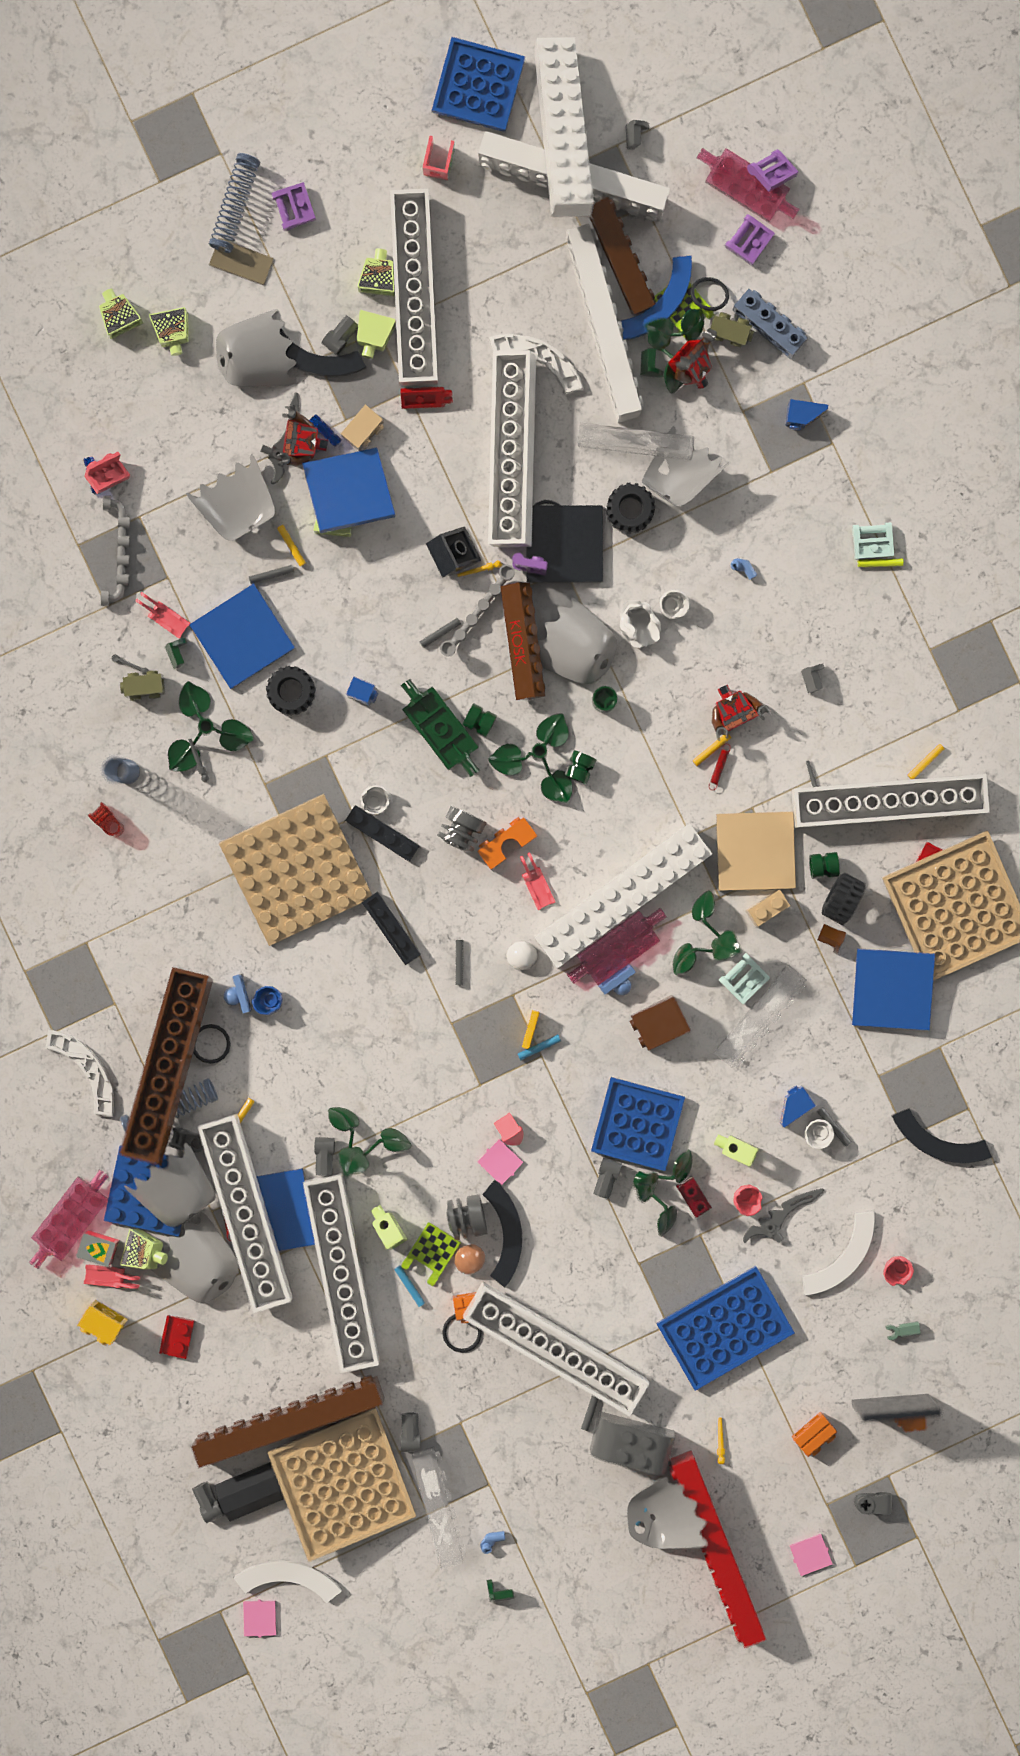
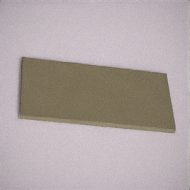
(242, 263)

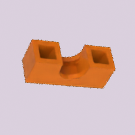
(519, 831)

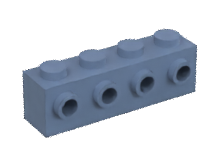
(769, 323)

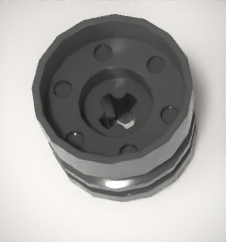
(461, 829)
(466, 1217)

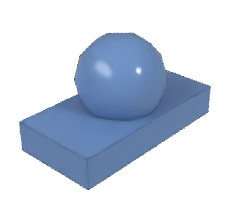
(619, 981)
(238, 994)

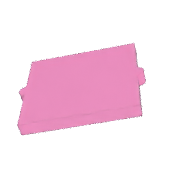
(500, 1162)
(810, 1554)
(259, 1618)

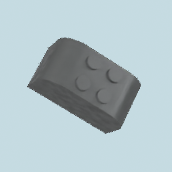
(632, 1443)

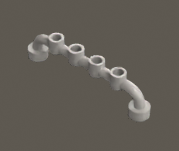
(122, 559)
(449, 647)

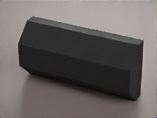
(249, 1492)

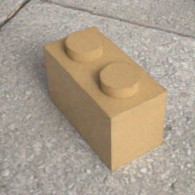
(362, 428)
(767, 908)

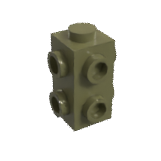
(736, 331)
(143, 685)

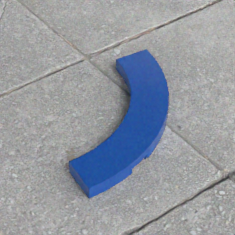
(667, 304)

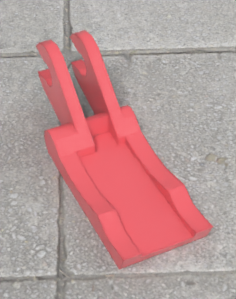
(165, 617)
(537, 885)
(109, 1276)

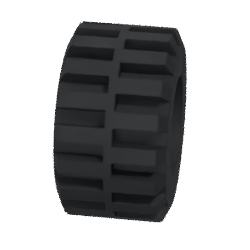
(630, 491)
(302, 702)
(843, 898)

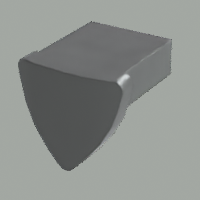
(633, 133)
(812, 678)

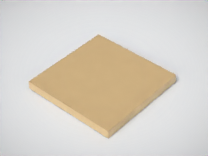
(755, 851)

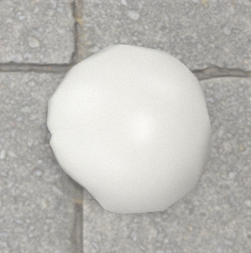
(674, 604)
(375, 800)
(521, 955)
(819, 1134)

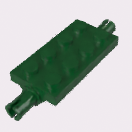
(440, 728)

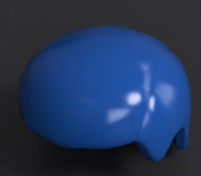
(267, 1000)

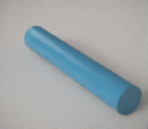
(539, 1047)
(409, 1286)

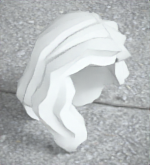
(639, 624)

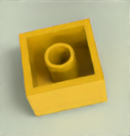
(102, 1323)

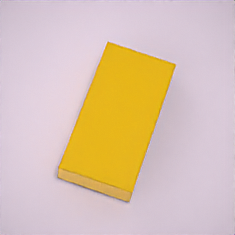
(530, 1029)

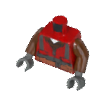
(692, 360)
(300, 440)
(735, 710)

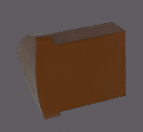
(832, 937)

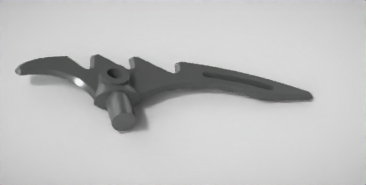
(278, 448)
(772, 1225)

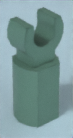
(904, 1330)

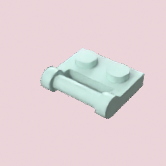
(873, 547)
(749, 983)

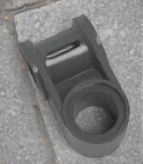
(184, 1136)
(878, 1503)

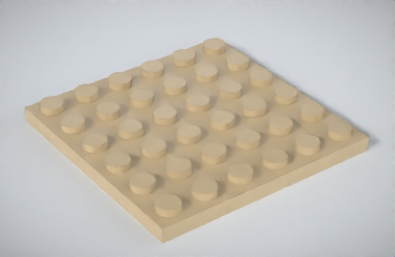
(296, 869)
(957, 904)
(341, 1484)

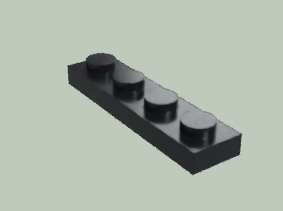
(382, 833)
(391, 928)

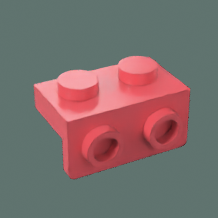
(106, 472)

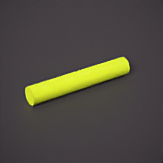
(879, 562)

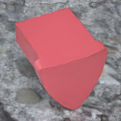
(509, 1130)

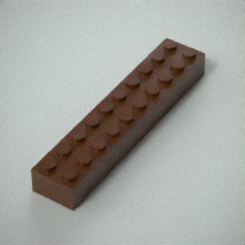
(166, 1066)
(287, 1421)

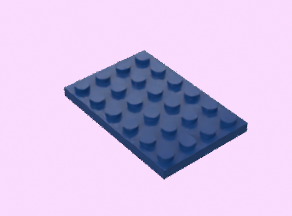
(725, 1328)

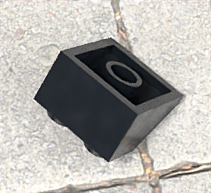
(453, 551)

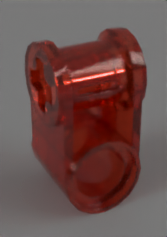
(104, 818)

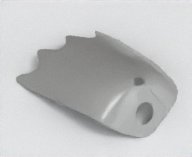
(256, 352)
(684, 478)
(227, 501)
(575, 642)
(176, 1190)
(198, 1260)
(675, 1517)

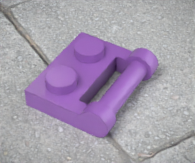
(774, 175)
(300, 204)
(754, 244)
(534, 565)

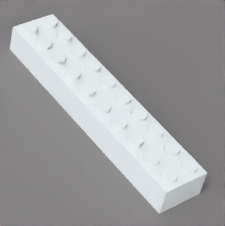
(563, 127)
(529, 163)
(414, 287)
(603, 322)
(512, 449)
(890, 800)
(623, 895)
(245, 1213)
(341, 1272)
(556, 1349)

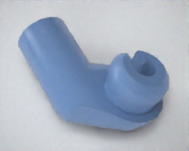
(744, 566)
(490, 1539)

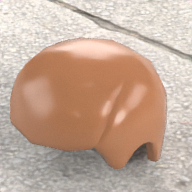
(469, 1259)

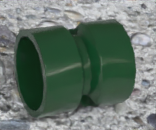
(604, 699)
(479, 720)
(580, 767)
(824, 865)

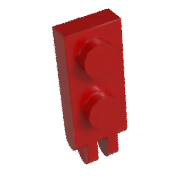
(425, 397)

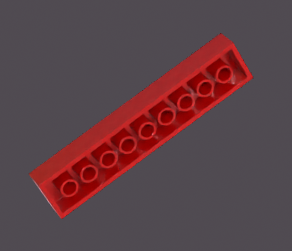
(719, 1554)

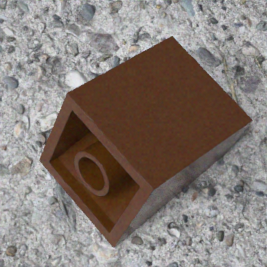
(659, 1023)

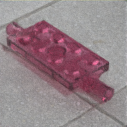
(732, 179)
(618, 947)
(69, 1219)

